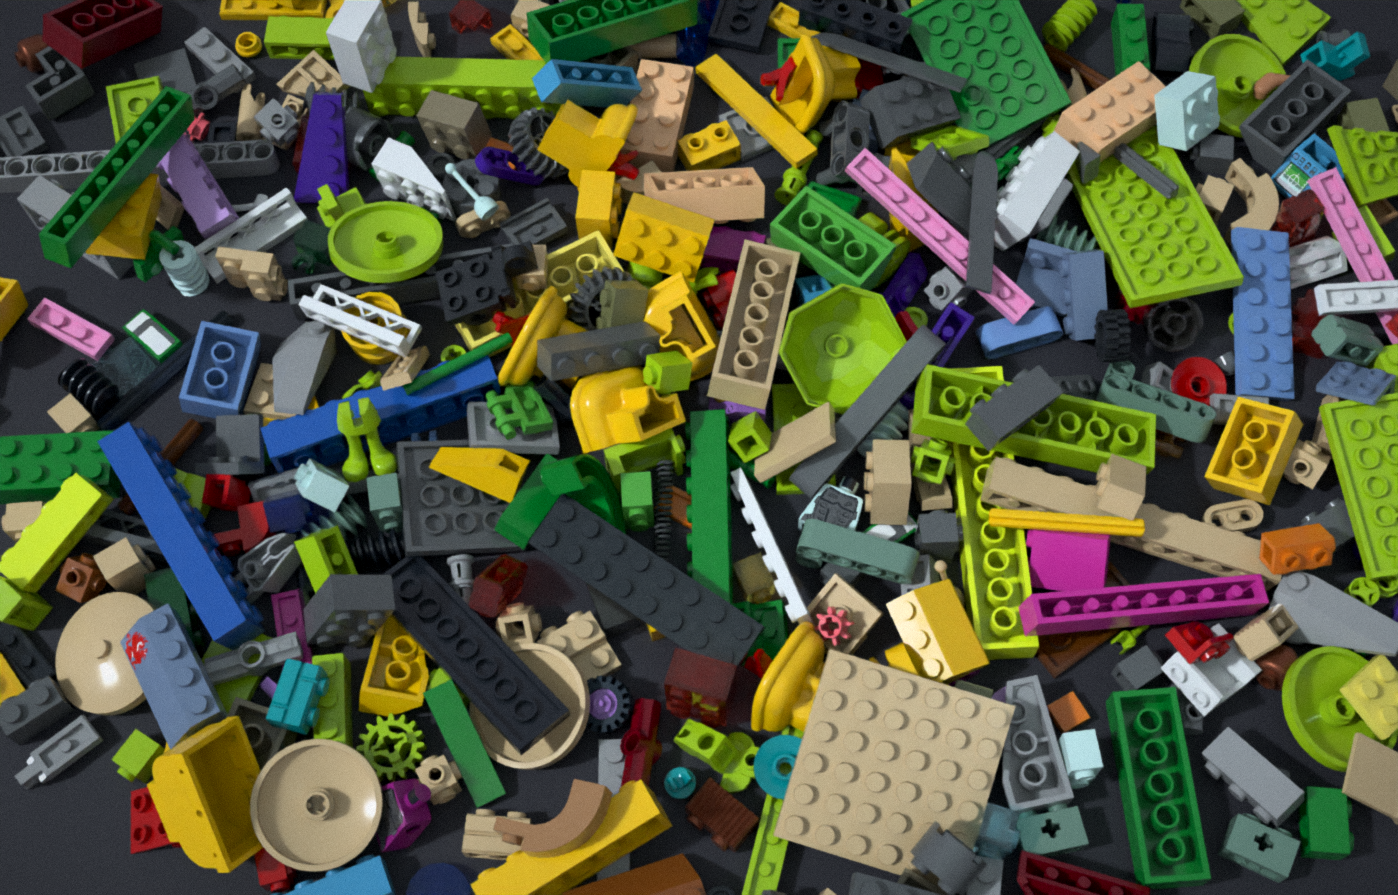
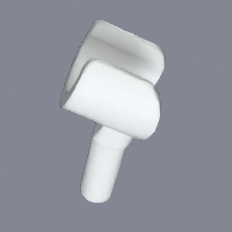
(250, 206)

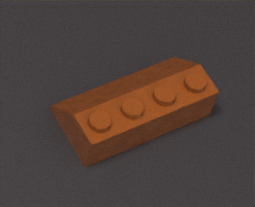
(662, 877)

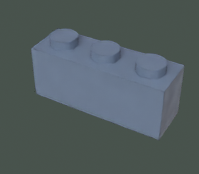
(1083, 291)

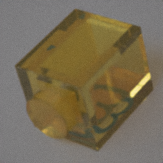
(754, 579)

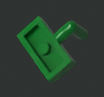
(152, 265)

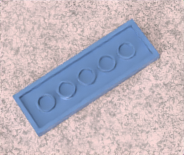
(1263, 315)

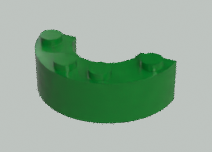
(588, 484)

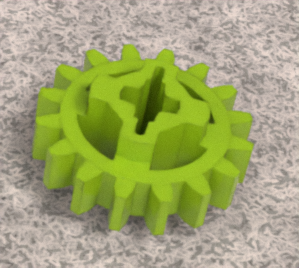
(403, 743)

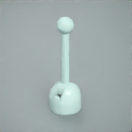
(484, 205)

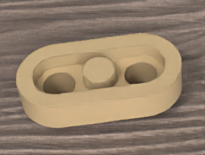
(471, 225)
(1230, 515)

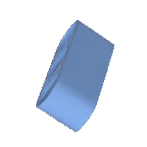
(1030, 331)

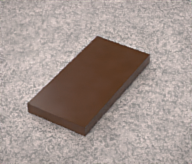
(1063, 650)

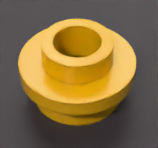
(248, 44)

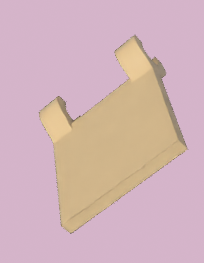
(1373, 776)

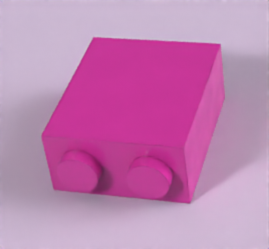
(1068, 559)

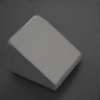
(1158, 376)

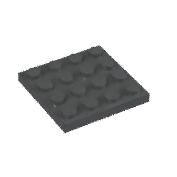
(442, 512)

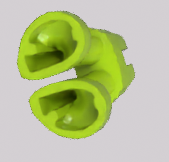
(356, 466)

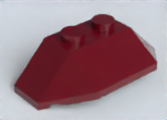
(1051, 877)

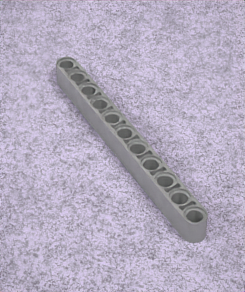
(75, 167)

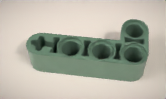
(1173, 412)
(855, 551)

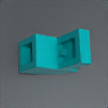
(1339, 59)

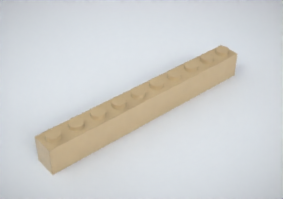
(1165, 535)

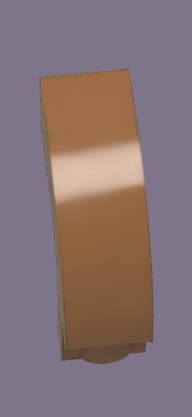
(567, 831)

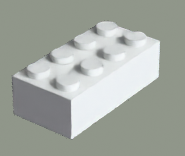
(1031, 188)

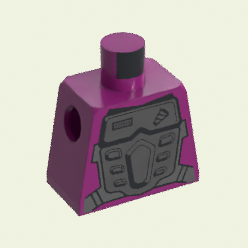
(403, 814)

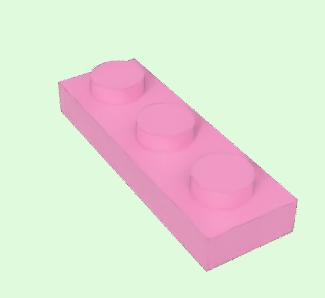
(71, 329)

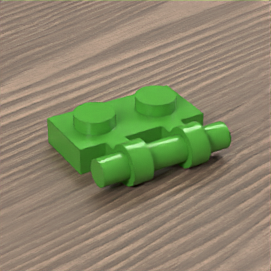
(527, 409)

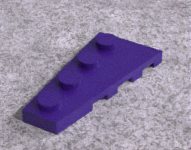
(324, 149)

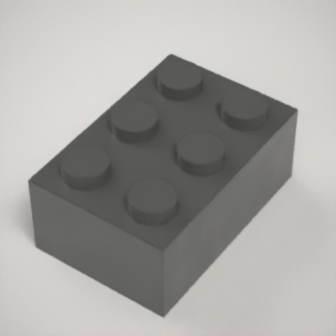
(908, 109)
(348, 609)

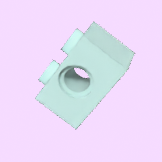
(321, 484)
(1080, 756)

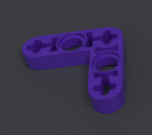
(495, 163)

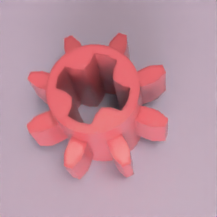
(832, 617)

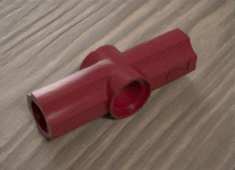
(640, 741)

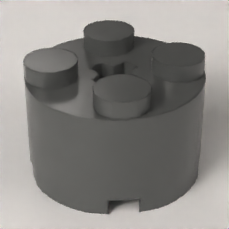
(365, 136)
(481, 183)
(947, 859)

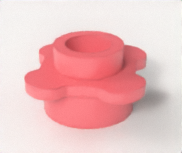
(199, 128)

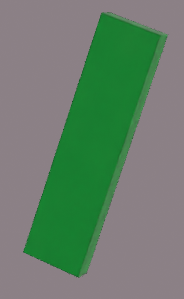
(464, 743)

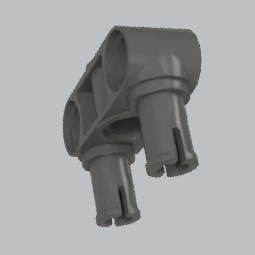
(849, 137)

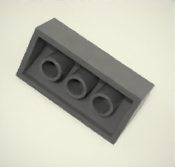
(1292, 114)

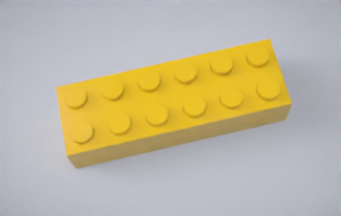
(630, 822)

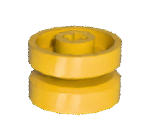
(367, 351)

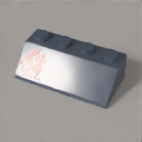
(172, 675)

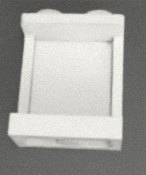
(1214, 681)

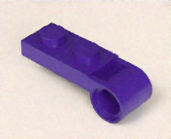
(905, 283)

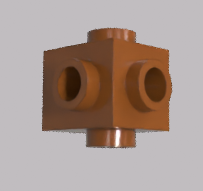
(81, 578)

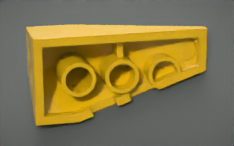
(394, 673)

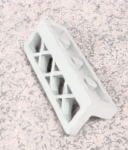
(261, 236)
(1316, 261)
(360, 326)

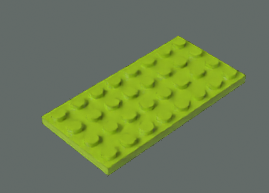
(1151, 242)

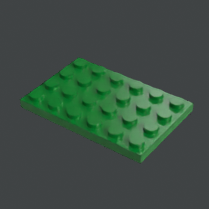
(999, 56)

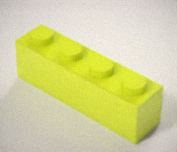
(54, 533)

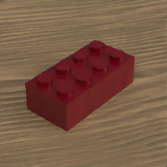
(99, 28)

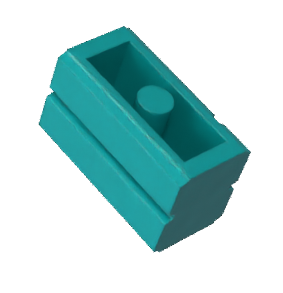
(298, 696)

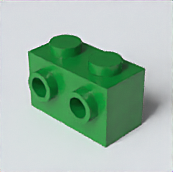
(1325, 824)

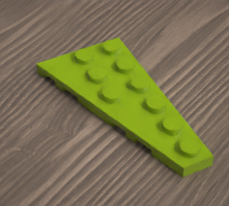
(1367, 162)
(1366, 462)

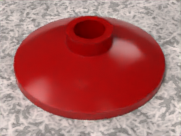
(1203, 374)

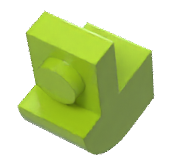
(333, 207)

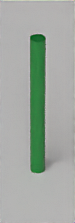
(457, 363)

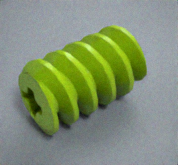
(1068, 23)

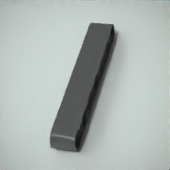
(869, 410)

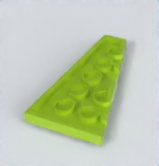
(1283, 24)

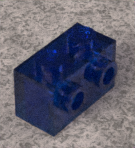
(287, 511)

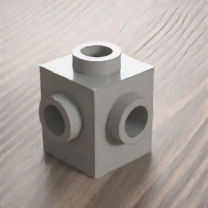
(275, 114)
(947, 287)

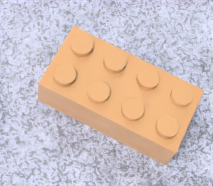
(1113, 112)
(661, 113)
(711, 193)

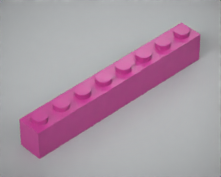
(1142, 604)

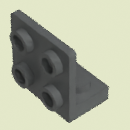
(238, 446)

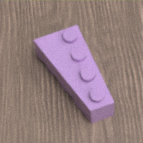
(197, 188)

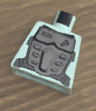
(835, 505)

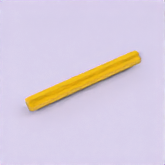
(1066, 522)

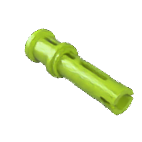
(799, 174)

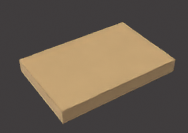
(797, 442)

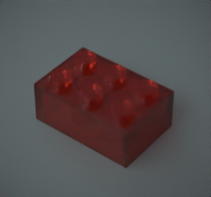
(700, 688)

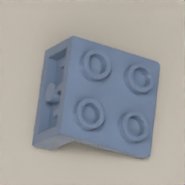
(1041, 276)
(1356, 383)

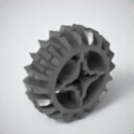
(525, 138)
(589, 295)

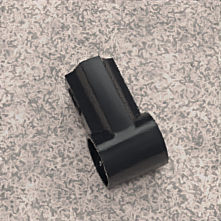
(558, 396)

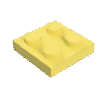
(1375, 695)

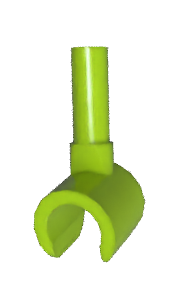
(1128, 639)

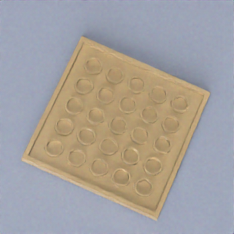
(888, 761)

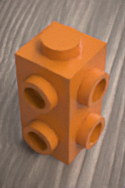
(1296, 549)

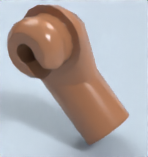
(1267, 84)

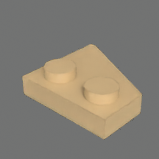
(311, 69)

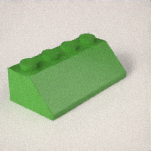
(831, 241)

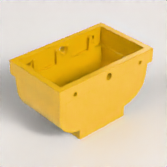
(206, 795)

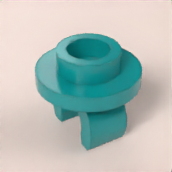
(680, 783)

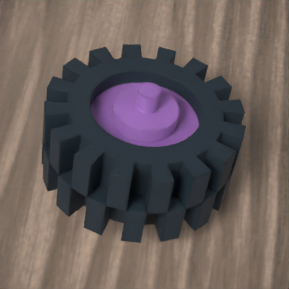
(608, 704)

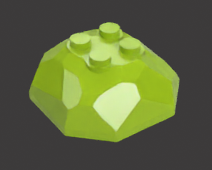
(839, 345)

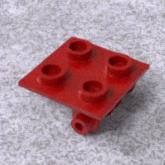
(146, 824)

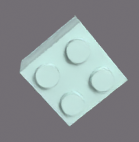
(1187, 110)

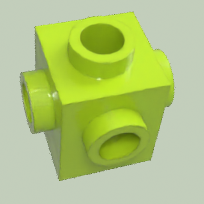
(930, 470)

